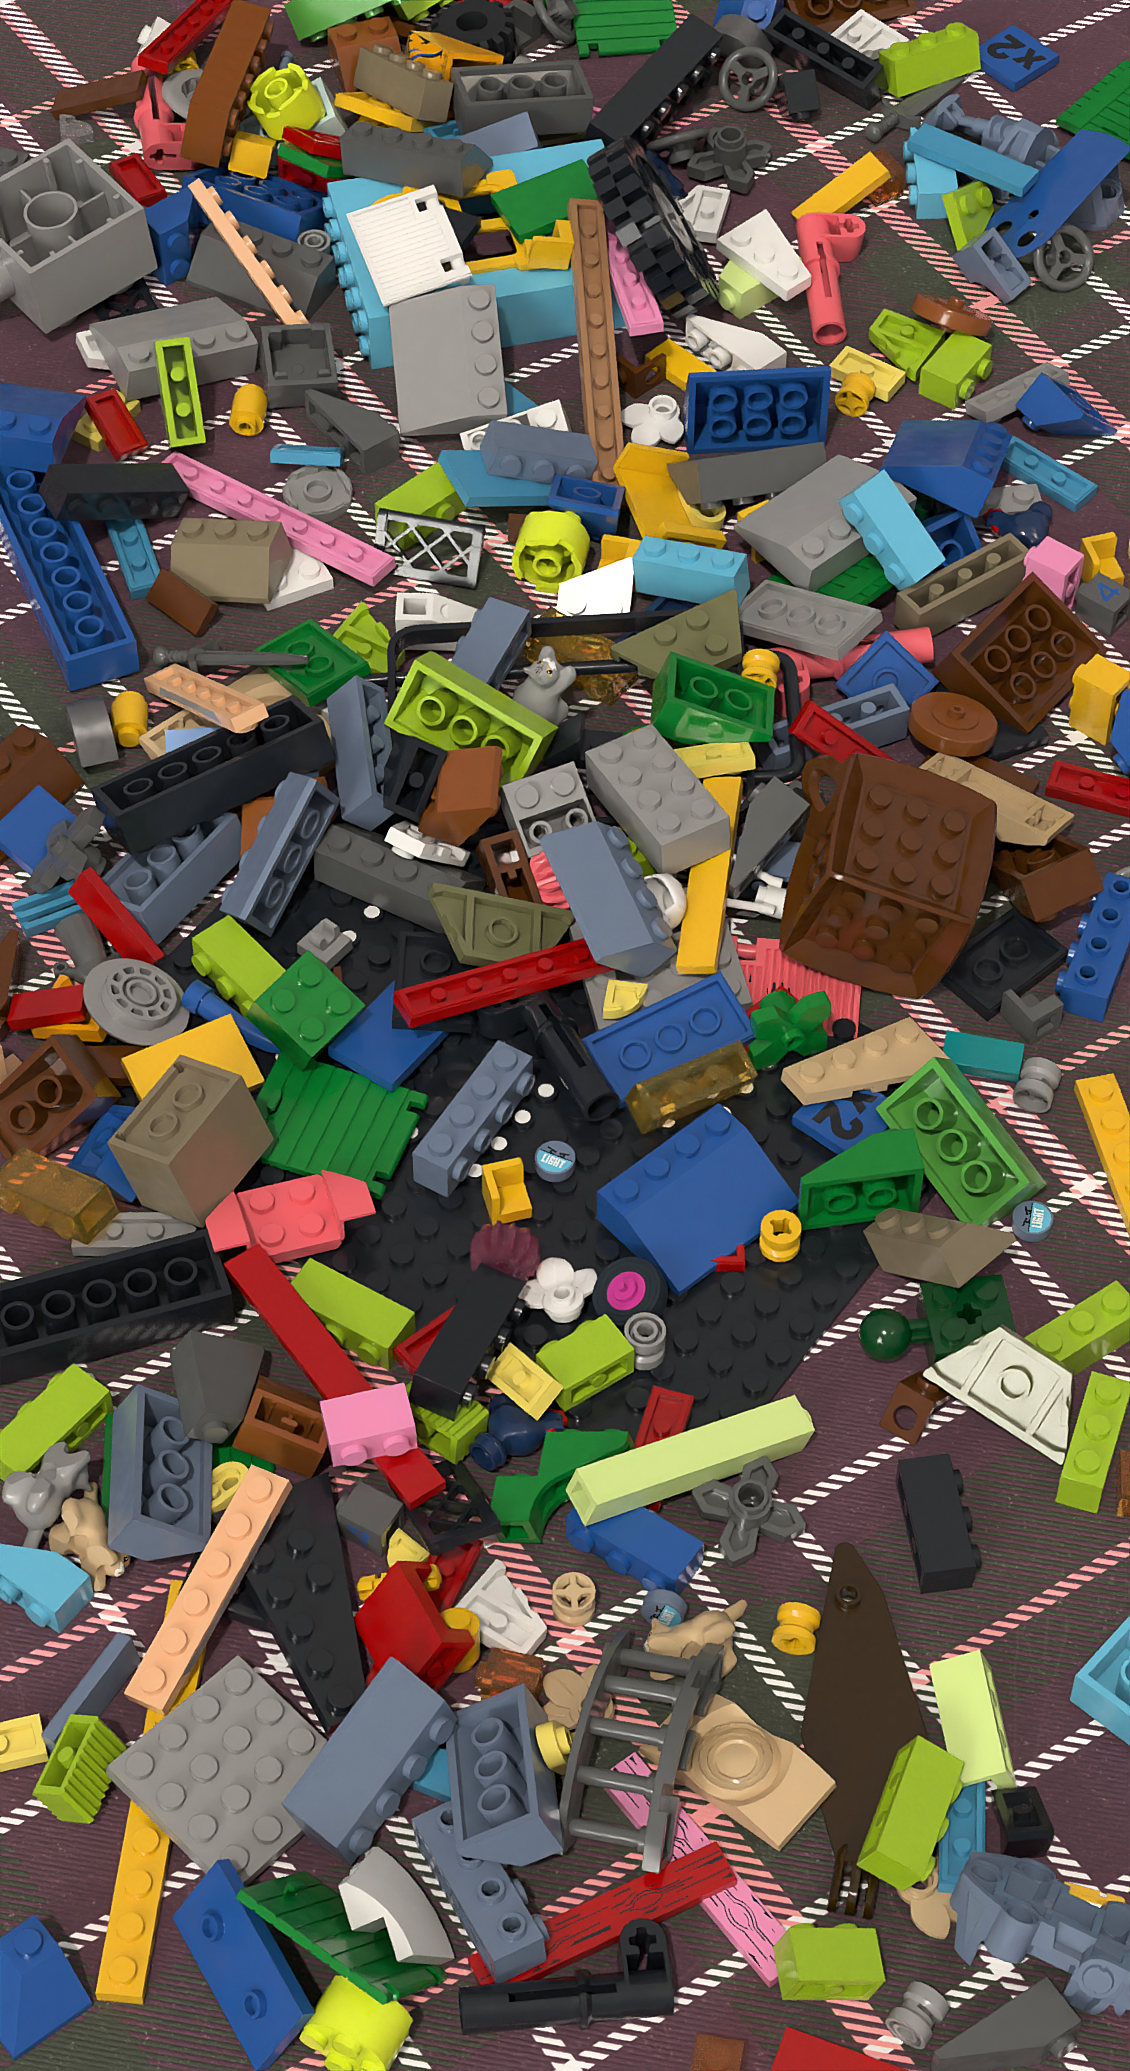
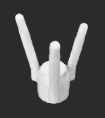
(768, 899)

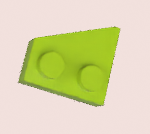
(968, 211)
(905, 341)
(367, 639)

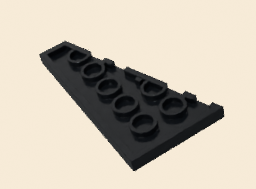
(306, 1600)

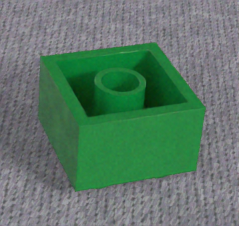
(305, 1010)

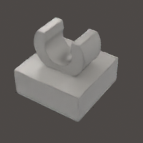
(326, 943)

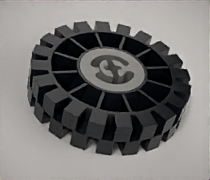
(653, 227)

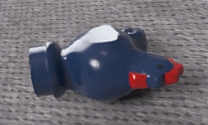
(1027, 526)
(512, 1432)

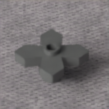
(730, 156)
(69, 851)
(748, 1511)

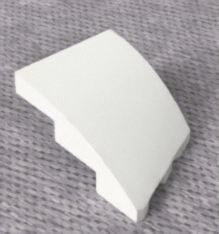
(385, 1895)

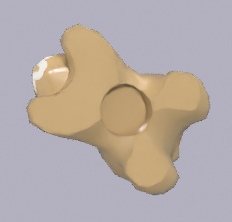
(86, 1536)
(692, 1635)

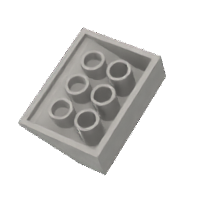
(218, 338)
(447, 361)
(806, 528)

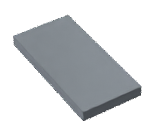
(806, 619)

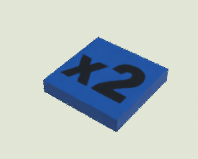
(1015, 58)
(842, 1121)

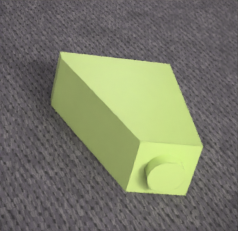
(741, 291)

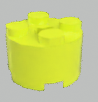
(285, 100)
(550, 549)
(356, 2029)

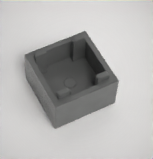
(296, 360)

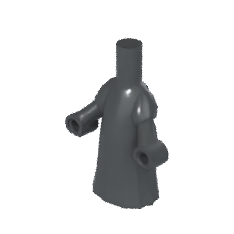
(83, 945)

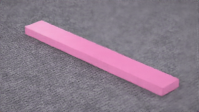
(302, 530)

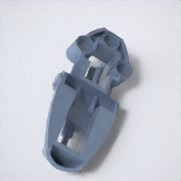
(1034, 147)
(1024, 1910)

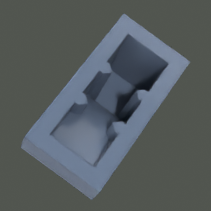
(992, 264)

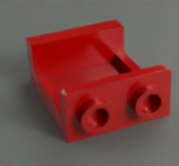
(406, 1625)

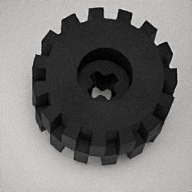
(479, 24)

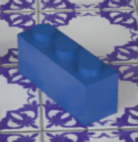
(640, 1546)

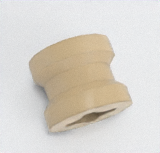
(573, 1588)

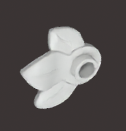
(654, 421)
(559, 1289)

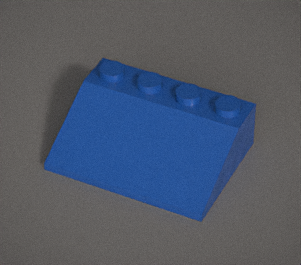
(263, 203)
(755, 409)
(36, 425)
(949, 460)
(694, 1198)

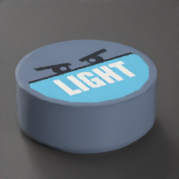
(555, 1161)
(1032, 1221)
(664, 1606)

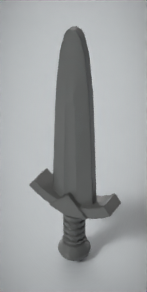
(907, 112)
(209, 654)

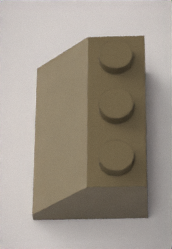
(231, 558)
(933, 1246)

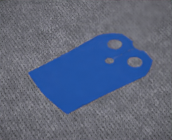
(1060, 188)

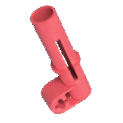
(159, 136)
(823, 243)
(811, 666)

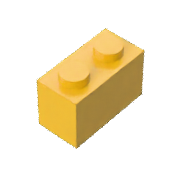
(1097, 697)

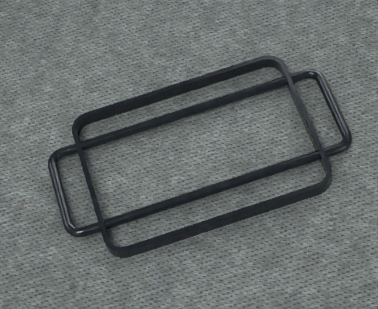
(582, 626)

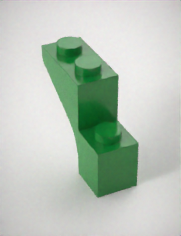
(527, 1501)

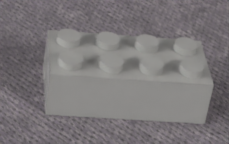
(657, 800)

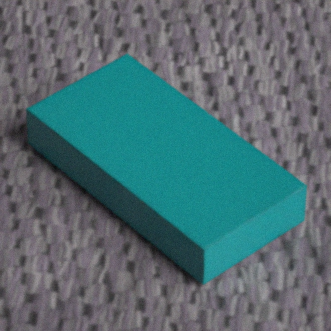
(984, 1055)

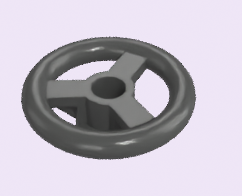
(561, 14)
(763, 83)
(679, 144)
(1049, 266)

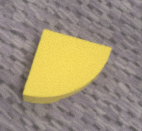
(623, 998)
(404, 1549)

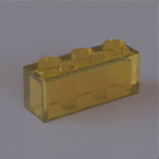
(583, 648)
(691, 1086)
(55, 1196)

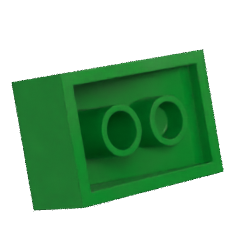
(709, 704)
(863, 1181)

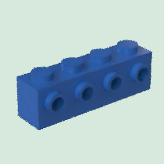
(1100, 954)

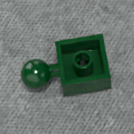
(945, 1320)

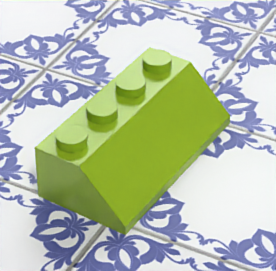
(462, 712)

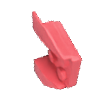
(290, 1216)

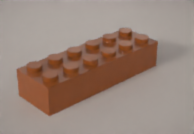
(225, 83)

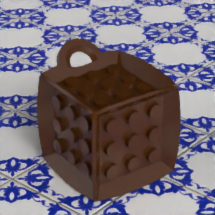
(887, 874)

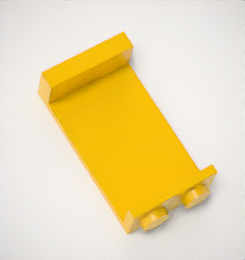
(655, 497)

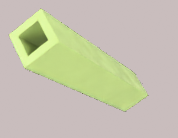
(688, 1460)

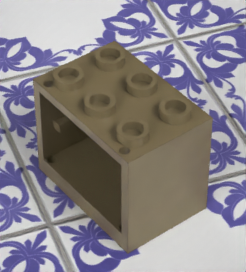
(191, 1140)

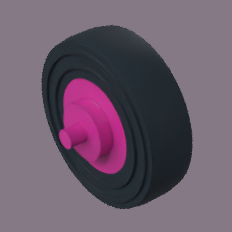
(629, 1289)

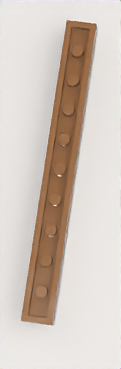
(596, 337)

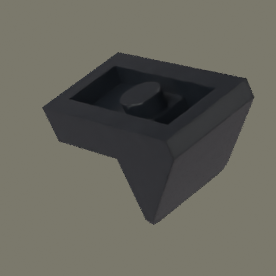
(573, 741)
(1022, 1822)

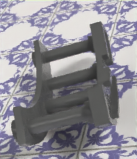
(673, 1740)

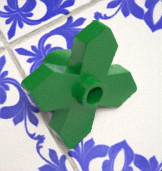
(788, 1026)

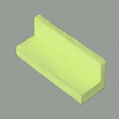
(973, 1719)

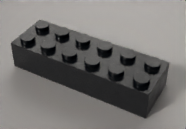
(660, 86)
(211, 776)
(111, 1305)

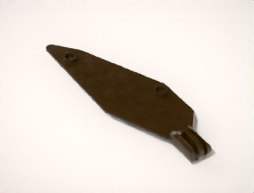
(856, 1715)

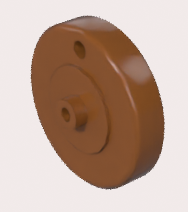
(952, 314)
(952, 724)

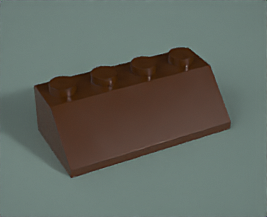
(31, 761)

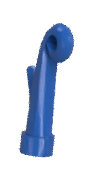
(202, 1001)

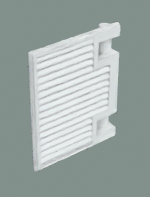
(408, 246)

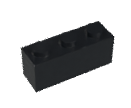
(937, 1523)

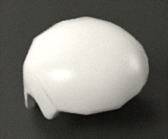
(670, 897)

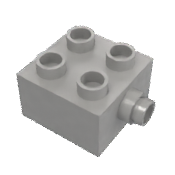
(68, 237)

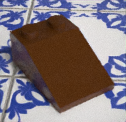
(1046, 877)
(52, 1097)

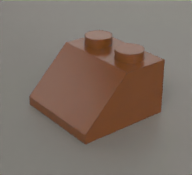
(345, 45)

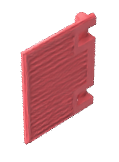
(776, 967)

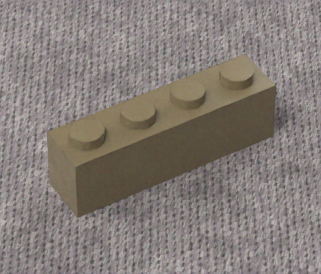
(403, 83)
(962, 587)

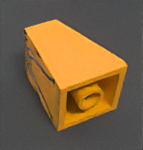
(444, 53)

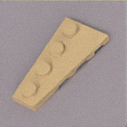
(864, 1063)

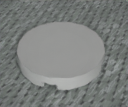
(318, 492)

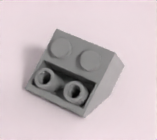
(545, 805)

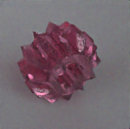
(506, 1250)

